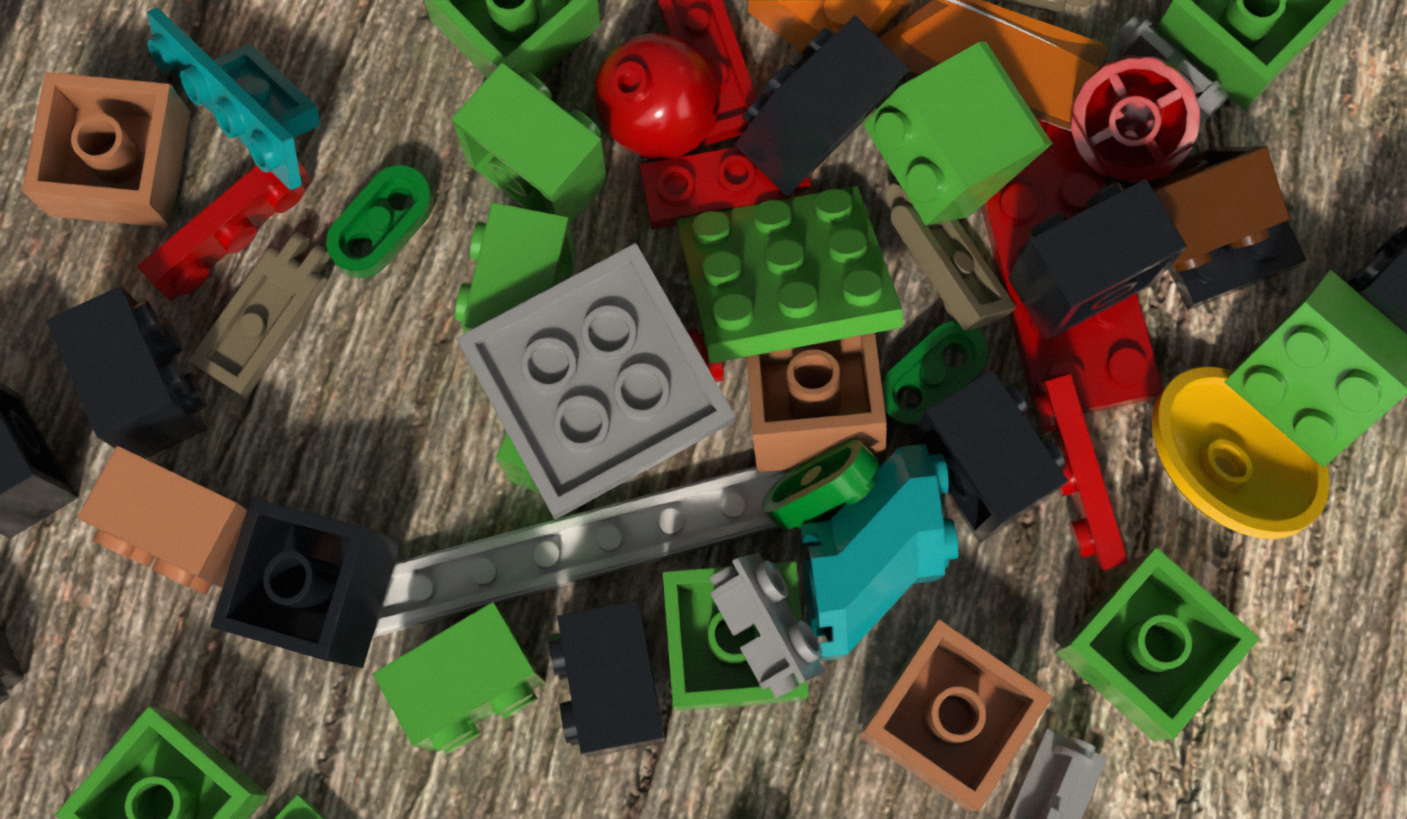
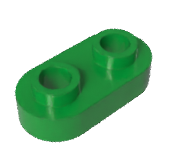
(374, 220)
(929, 375)
(822, 484)

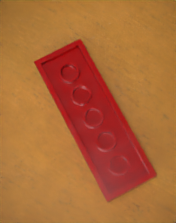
(1105, 354)

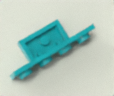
(242, 93)

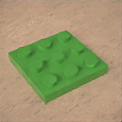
(787, 274)

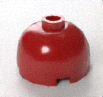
(657, 95)
(1135, 118)

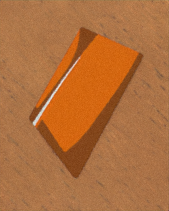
(1038, 57)

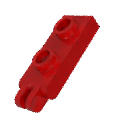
(704, 184)

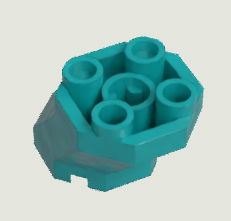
(877, 549)

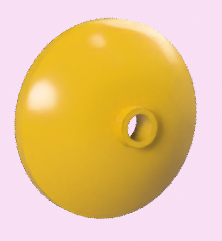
(1234, 459)

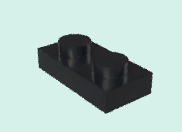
(1239, 267)

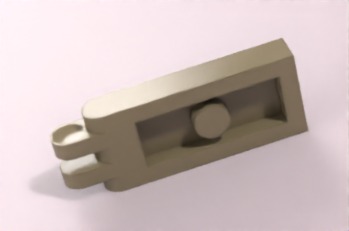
(952, 265)
(262, 315)

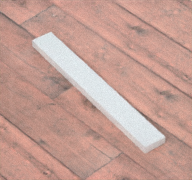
(577, 548)

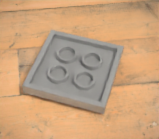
(595, 380)

